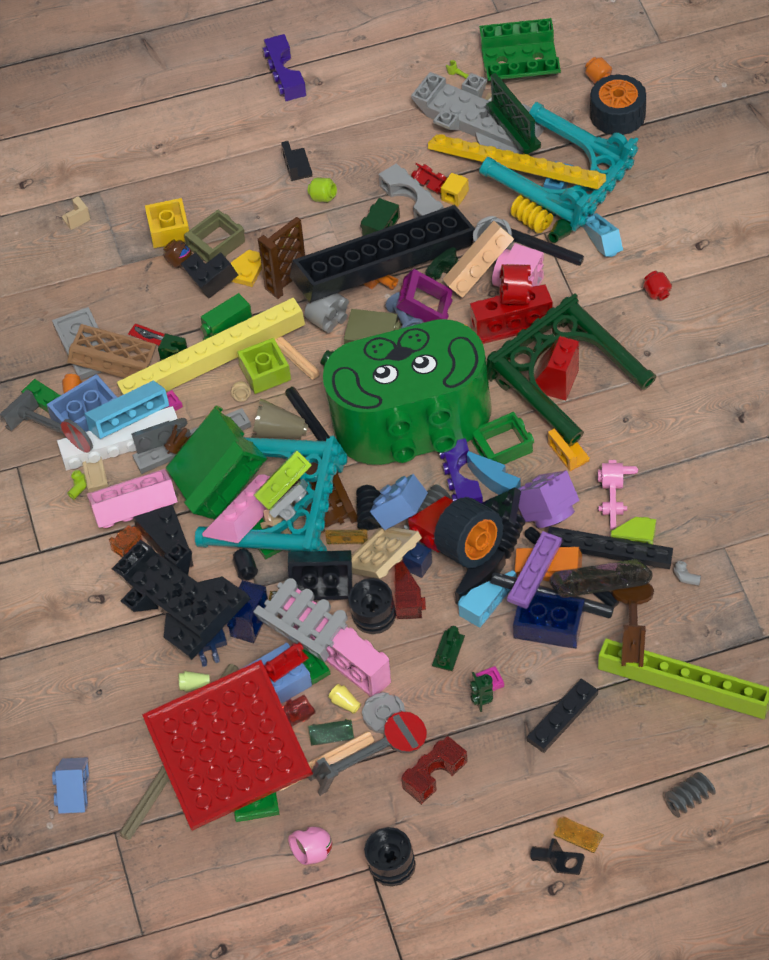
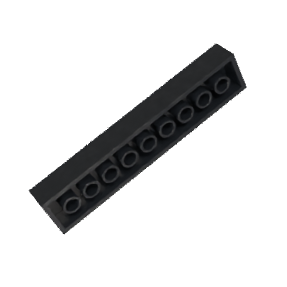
(381, 253)

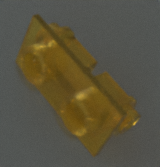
(578, 834)

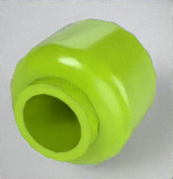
(322, 189)

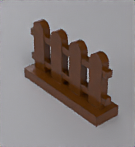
(339, 495)

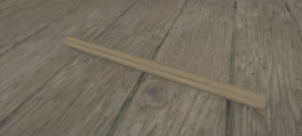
(153, 790)

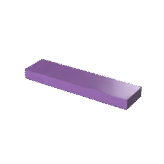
(534, 570)

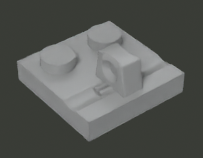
(283, 505)

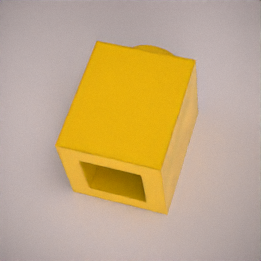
(454, 189)

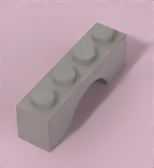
(398, 182)

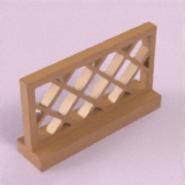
(109, 361)

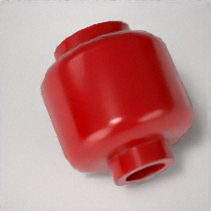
(657, 285)

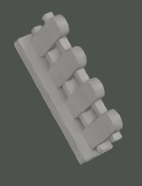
(308, 627)

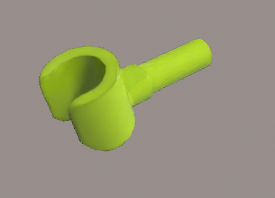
(454, 70)

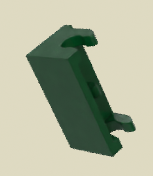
(171, 345)

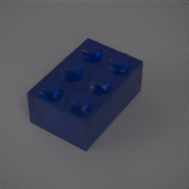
(550, 620)

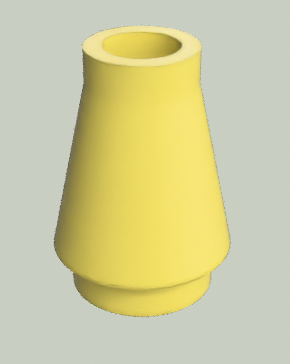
(342, 697)

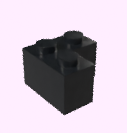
(212, 275)

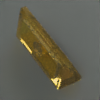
(346, 536)

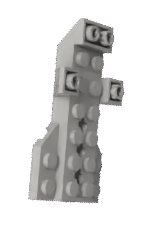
(464, 110)

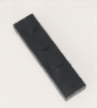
(562, 715)

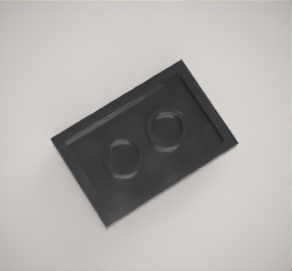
(506, 506)

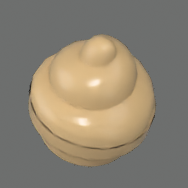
(240, 391)

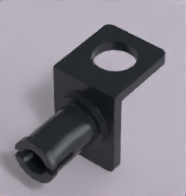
(557, 858)

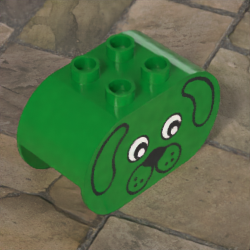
(407, 391)

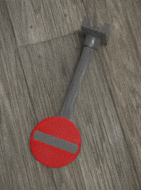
(23, 408)
(402, 732)

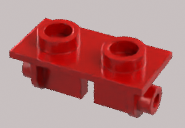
(425, 174)
(285, 662)

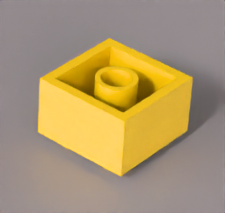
(166, 221)

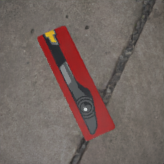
(146, 334)

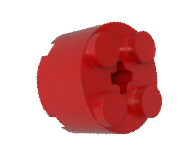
(515, 284)

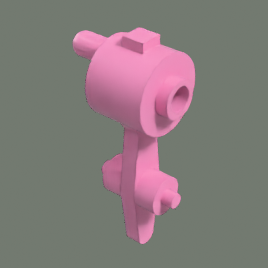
(612, 479)

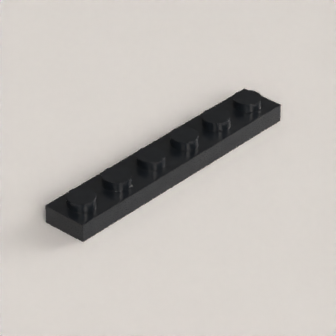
(615, 548)

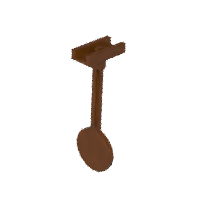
(633, 634)

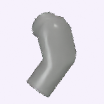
(683, 574)

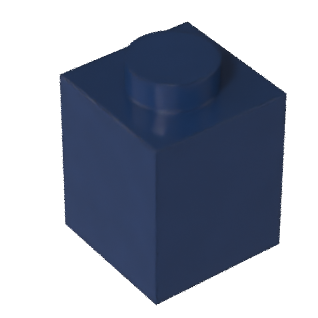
(418, 560)

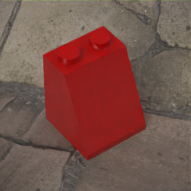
(558, 368)

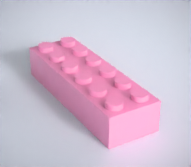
(354, 657)

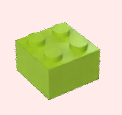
(264, 365)

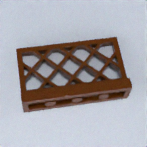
(271, 262)

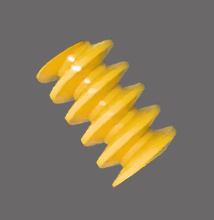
(531, 214)

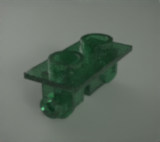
(331, 732)

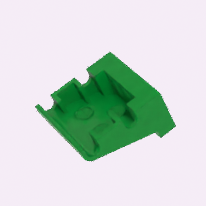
(214, 465)

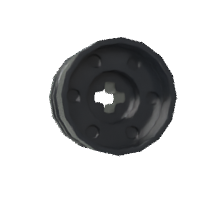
(372, 596)
(384, 847)

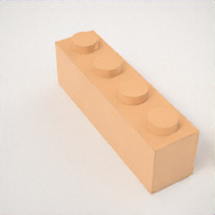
(478, 259)

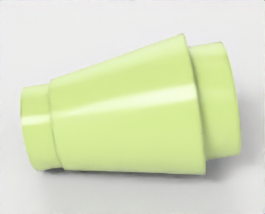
(191, 681)

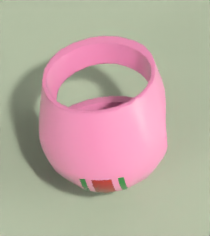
(315, 842)

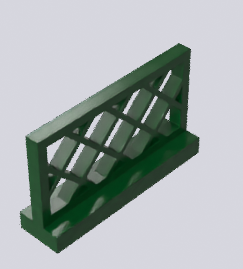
(512, 116)

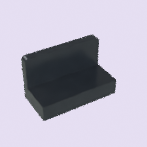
(296, 162)

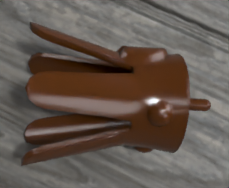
(174, 444)

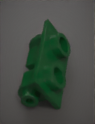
(448, 649)
(481, 690)

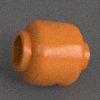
(597, 69)

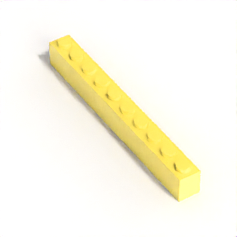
(218, 348)

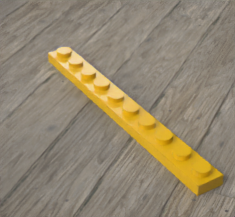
(517, 161)

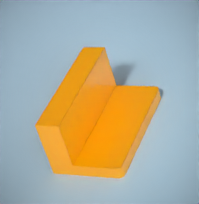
(571, 456)

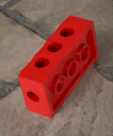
(494, 320)

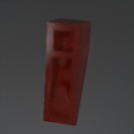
(407, 594)

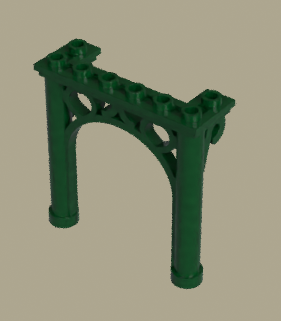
(582, 328)

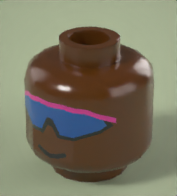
(176, 252)

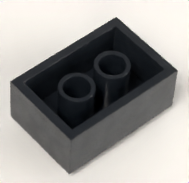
(323, 572)

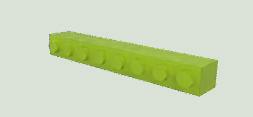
(688, 680)

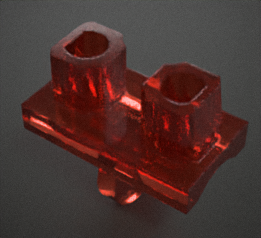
(298, 710)

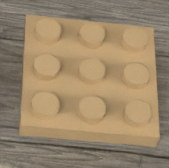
(383, 551)

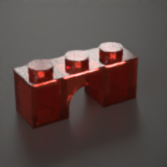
(445, 756)

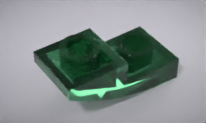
(442, 264)

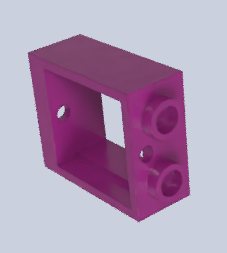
(417, 309)

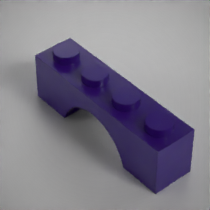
(289, 81)
(459, 484)

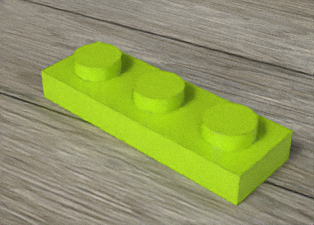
(282, 480)

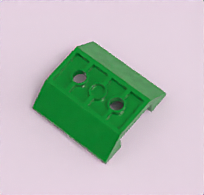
(519, 46)

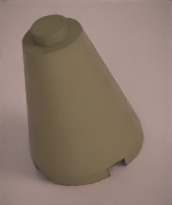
(277, 423)

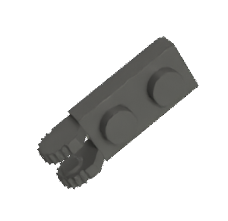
(157, 435)

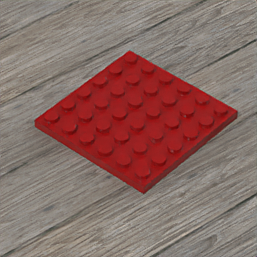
(227, 745)

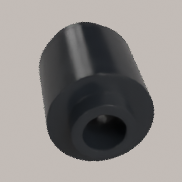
(244, 564)

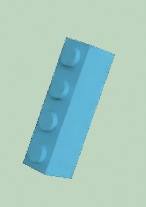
(126, 409)

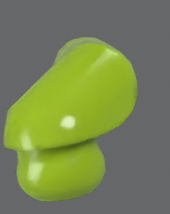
(79, 484)

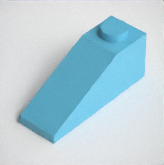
(603, 235)
(482, 601)

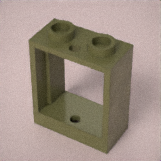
(195, 236)

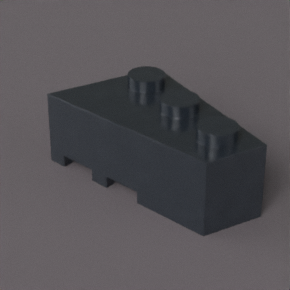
(161, 529)

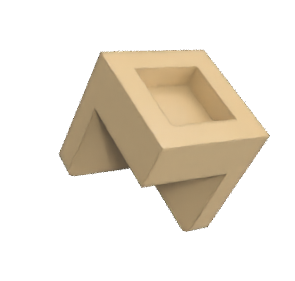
(77, 216)

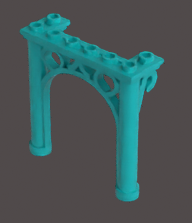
(567, 203)
(330, 459)

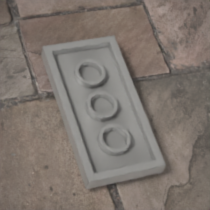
(67, 329)

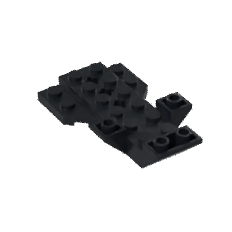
(192, 608)

